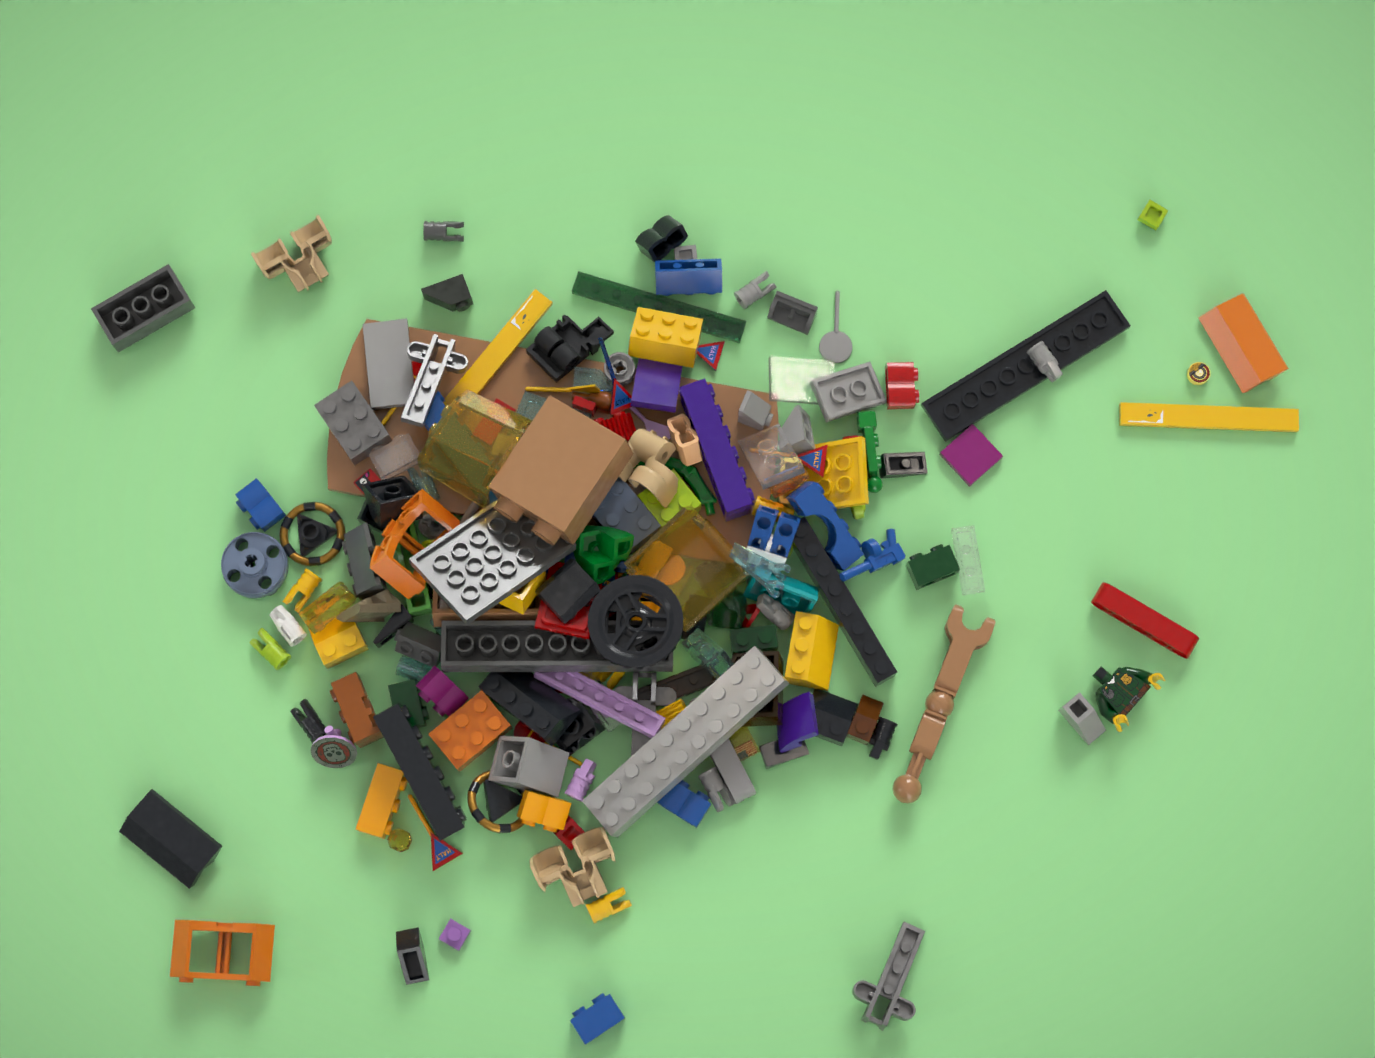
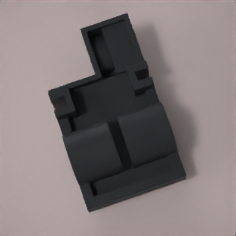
(566, 345)

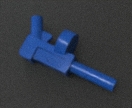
(876, 557)

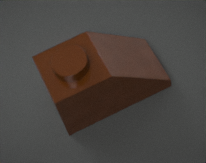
(865, 719)

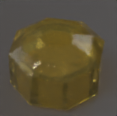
(399, 840)

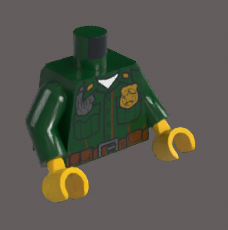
(1122, 691)

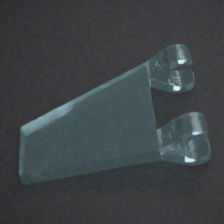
(760, 568)

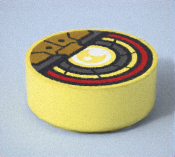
(1198, 373)

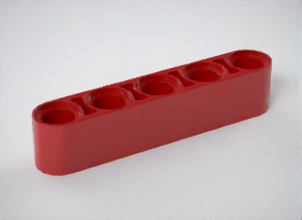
(1145, 620)

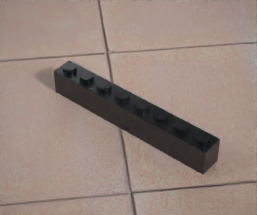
(842, 605)

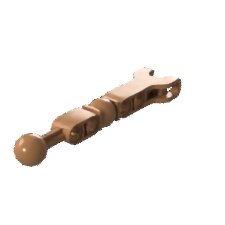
(940, 701)

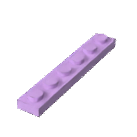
(604, 701)

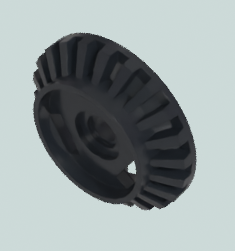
(623, 598)

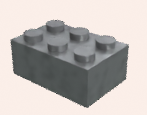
(352, 422)

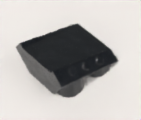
(568, 591)
(581, 730)

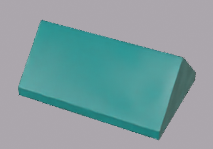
(794, 596)

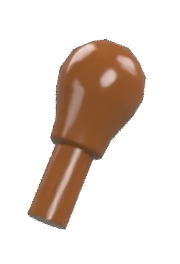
(602, 399)

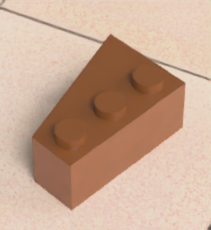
(356, 710)

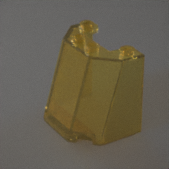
(471, 444)
(692, 562)

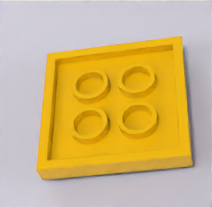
(844, 473)

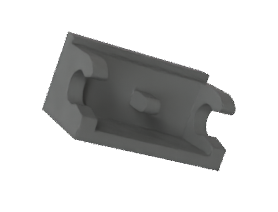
(792, 312)

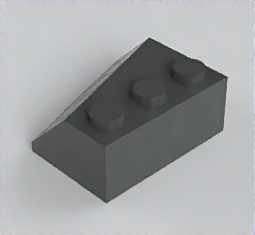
(360, 546)

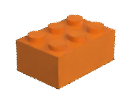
(470, 731)

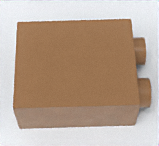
(559, 472)

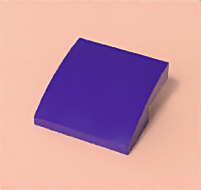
(798, 722)

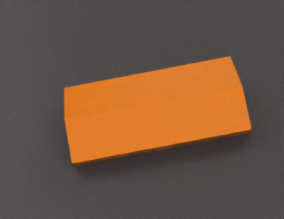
(1243, 343)

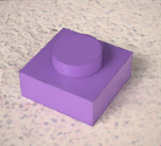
(454, 934)

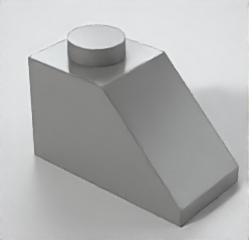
(755, 412)
(799, 430)

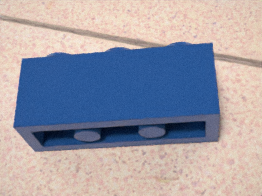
(688, 276)

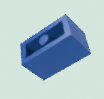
(597, 1018)

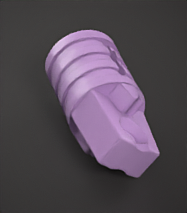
(581, 780)

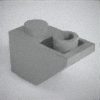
(1083, 718)

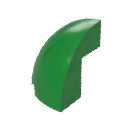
(601, 550)

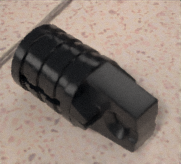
(881, 737)

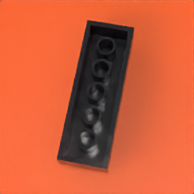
(419, 771)

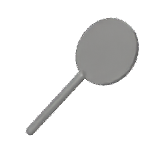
(835, 344)

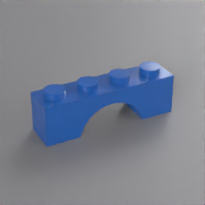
(841, 546)

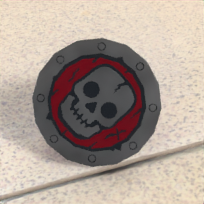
(333, 749)

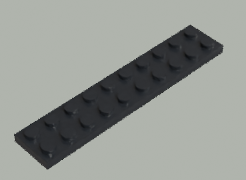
(1016, 373)

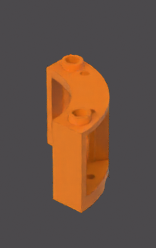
(395, 532)
(260, 951)

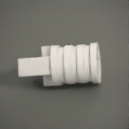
(287, 625)

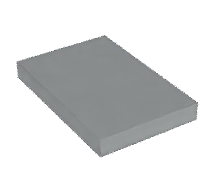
(848, 391)

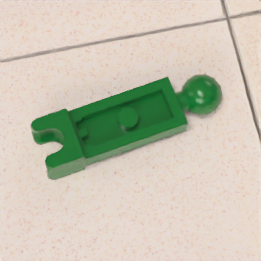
(867, 425)

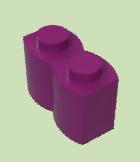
(441, 691)

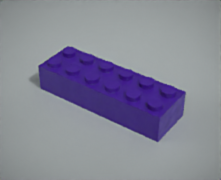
(718, 455)

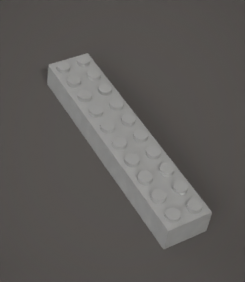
(685, 742)

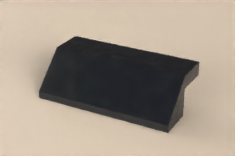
(170, 838)

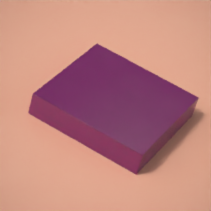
(971, 455)

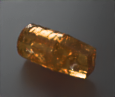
(790, 484)

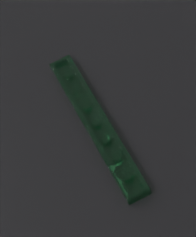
(632, 298)

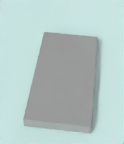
(387, 363)

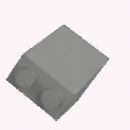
(528, 765)

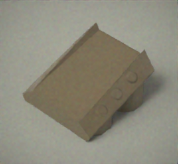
(372, 608)

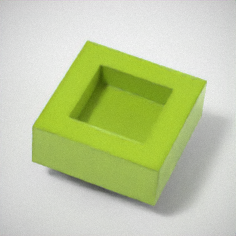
(1152, 215)

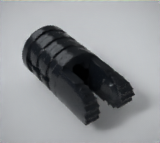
(312, 723)

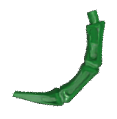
(694, 480)

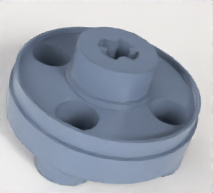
(266, 568)

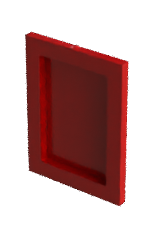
(549, 621)

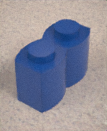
(260, 505)
(686, 804)

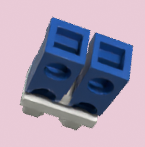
(777, 545)

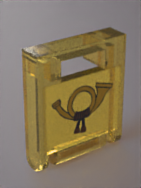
(327, 607)

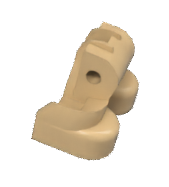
(307, 268)
(654, 474)
(580, 885)

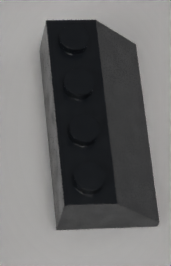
(531, 703)

